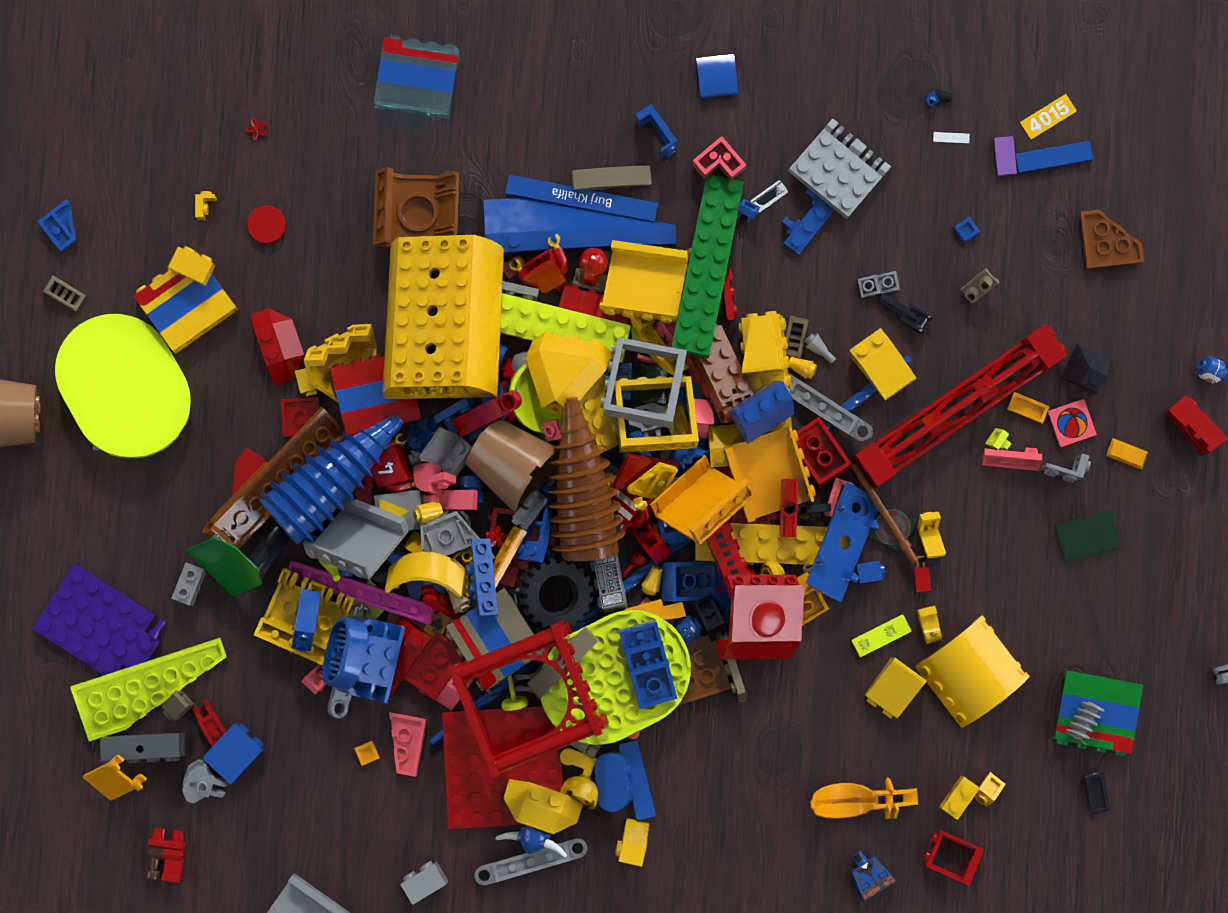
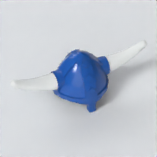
(533, 840)

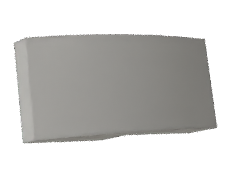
(879, 284)

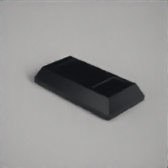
(1097, 792)

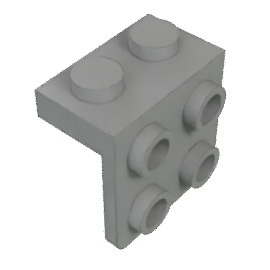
(1080, 466)

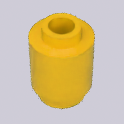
(427, 512)

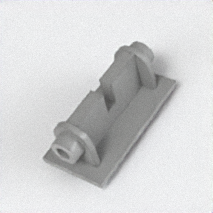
(533, 506)

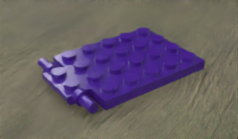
(98, 623)

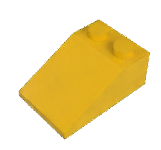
(882, 364)

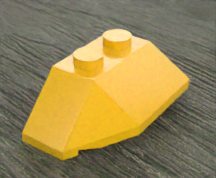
(541, 806)

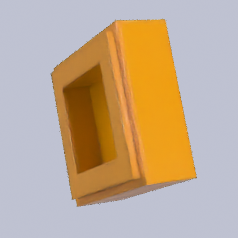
(367, 753)

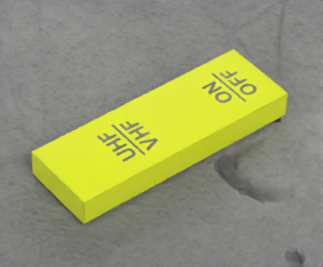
(881, 635)

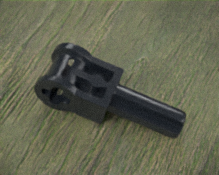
(909, 315)

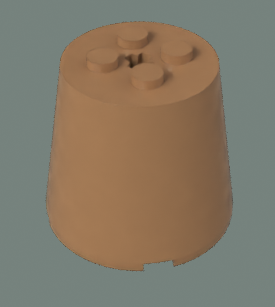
(18, 413)
(511, 462)

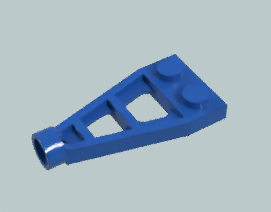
(535, 551)

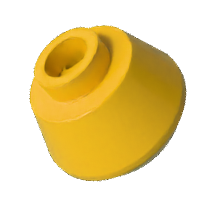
(771, 568)

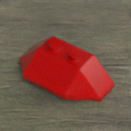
(278, 344)

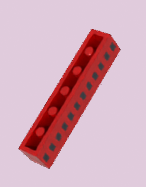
(725, 553)

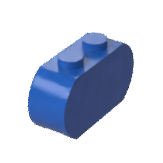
(613, 781)

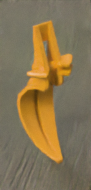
(852, 800)

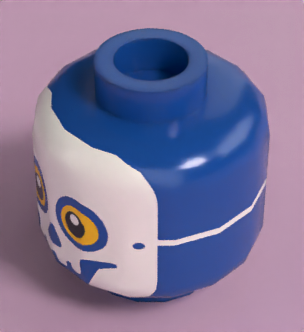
(1212, 369)

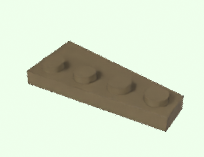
(732, 670)

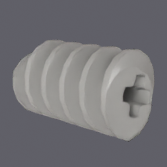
(1084, 721)

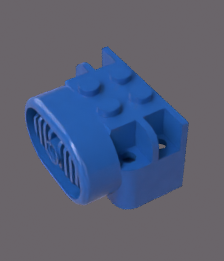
(362, 657)

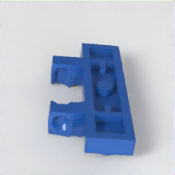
(804, 230)

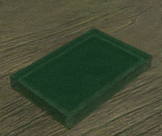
(1088, 535)

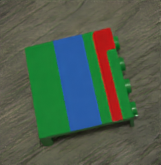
(1117, 723)

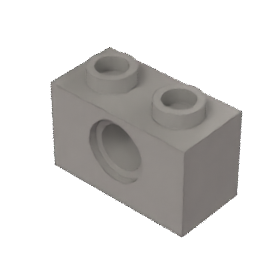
(189, 584)

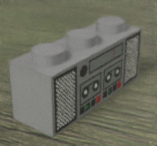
(609, 583)

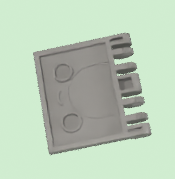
(837, 171)

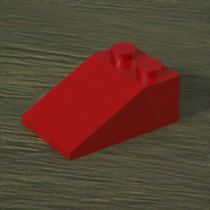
(821, 453)

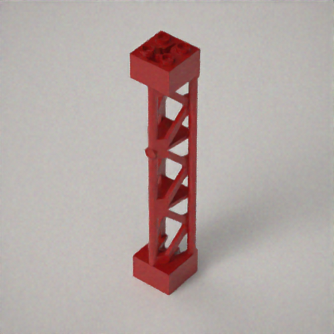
(1040, 350)

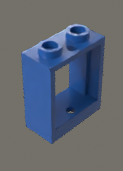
(305, 620)

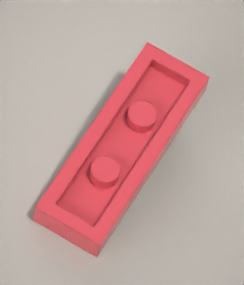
(1011, 459)
(454, 499)

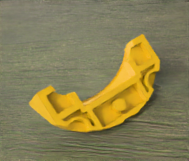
(427, 567)

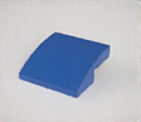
(717, 76)

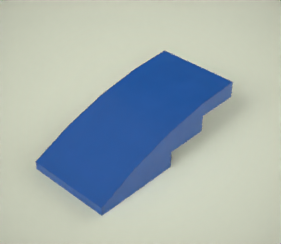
(647, 664)

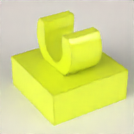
(998, 439)

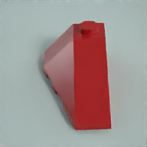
(412, 645)

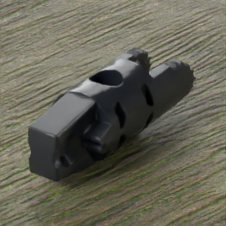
(810, 509)

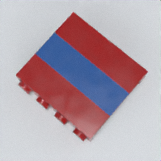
(361, 398)

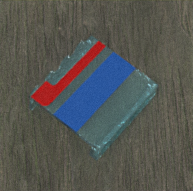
(416, 77)

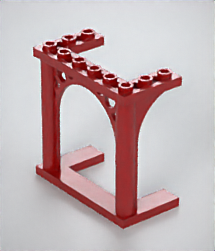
(592, 724)

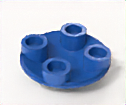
(421, 433)

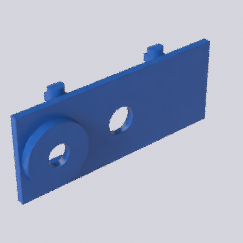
(834, 565)

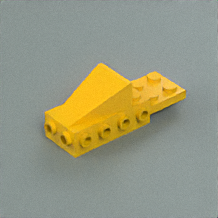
(765, 353)

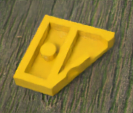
(653, 481)

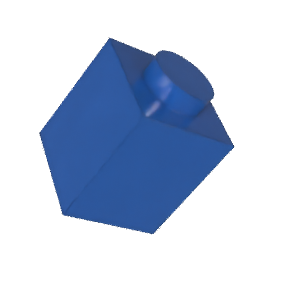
(870, 572)

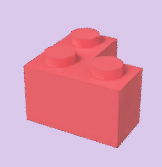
(719, 155)

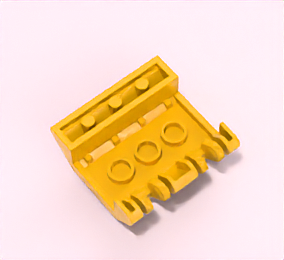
(280, 616)

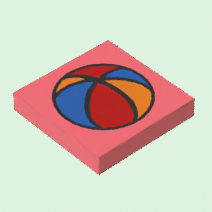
(1071, 423)

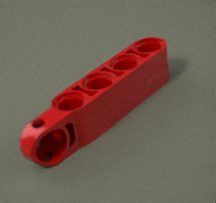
(487, 413)

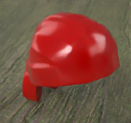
(592, 264)

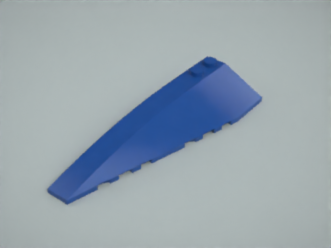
(526, 224)

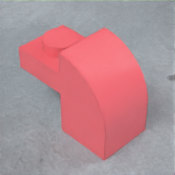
(431, 479)

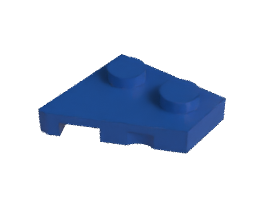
(60, 226)

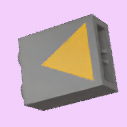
(401, 505)

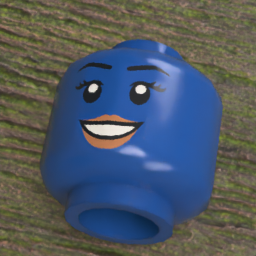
(689, 629)

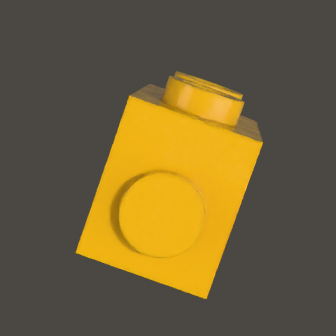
(930, 535)

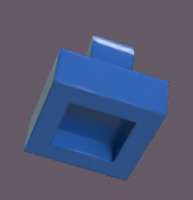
(749, 209)

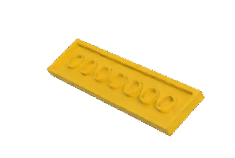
(762, 544)

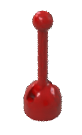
(637, 560)

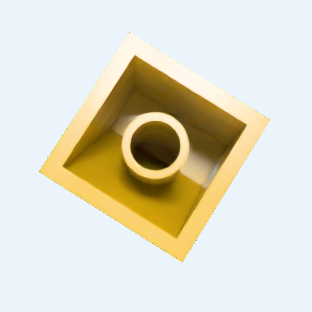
(894, 688)

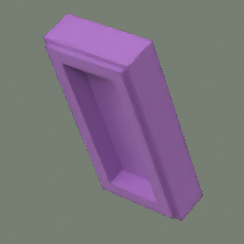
(1005, 156)

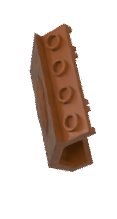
(414, 206)

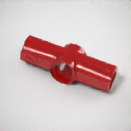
(788, 521)

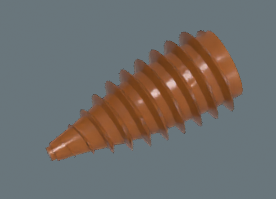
(583, 494)

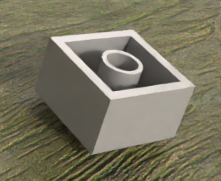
(424, 882)

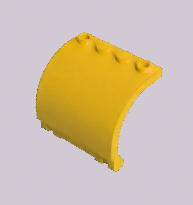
(972, 673)

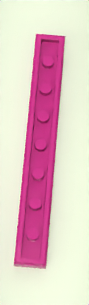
(365, 593)

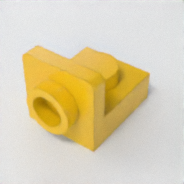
(201, 207)
(989, 789)

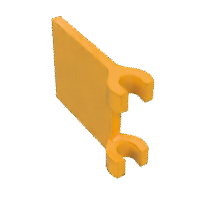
(111, 781)

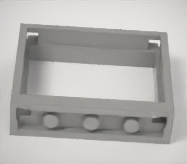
(639, 415)

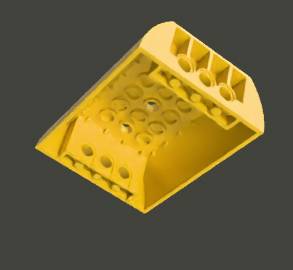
(462, 330)

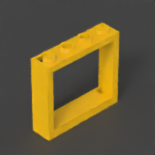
(658, 442)

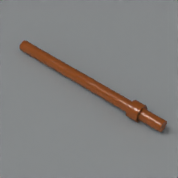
(904, 544)

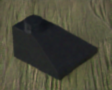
(1086, 369)

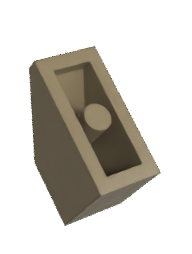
(177, 705)

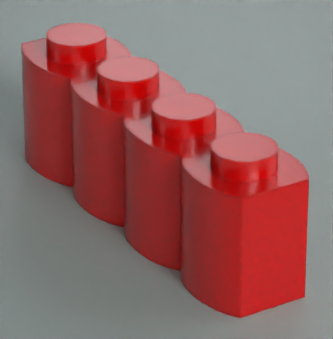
(587, 303)

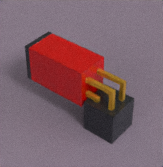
(922, 576)

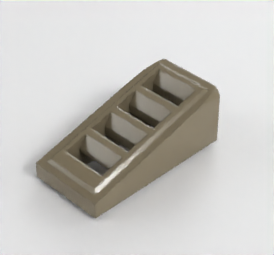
(61, 299)
(793, 319)

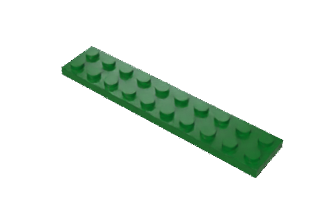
(707, 265)

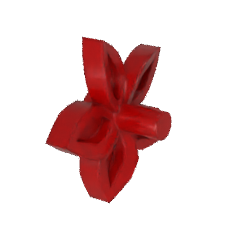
(257, 128)
(496, 536)

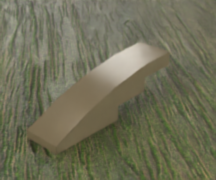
(611, 177)
(549, 676)

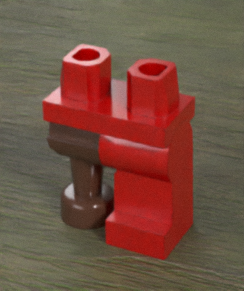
(171, 851)

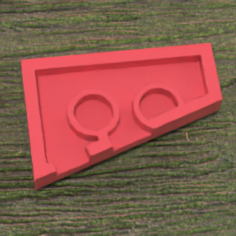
(408, 739)

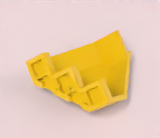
(352, 345)
(565, 368)

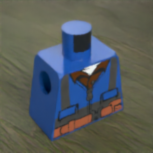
(870, 875)

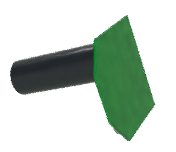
(232, 567)

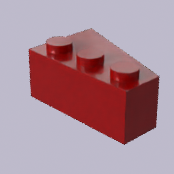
(1195, 425)

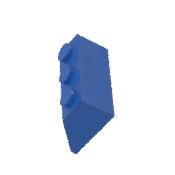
(763, 411)

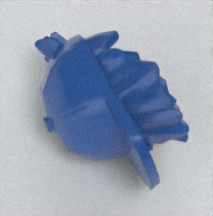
(688, 457)

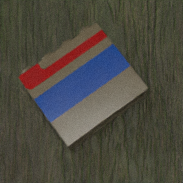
(483, 634)

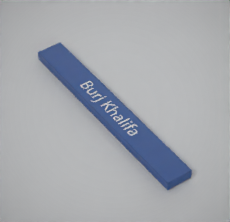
(583, 199)

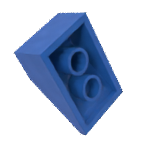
(688, 580)

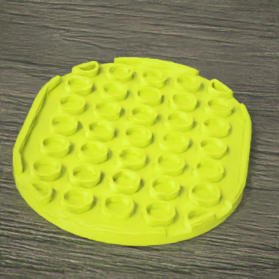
(123, 386)
(611, 681)

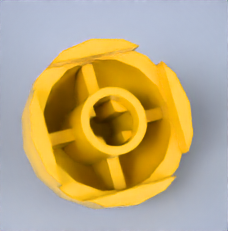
(581, 790)

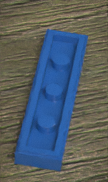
(1053, 157)
(642, 797)

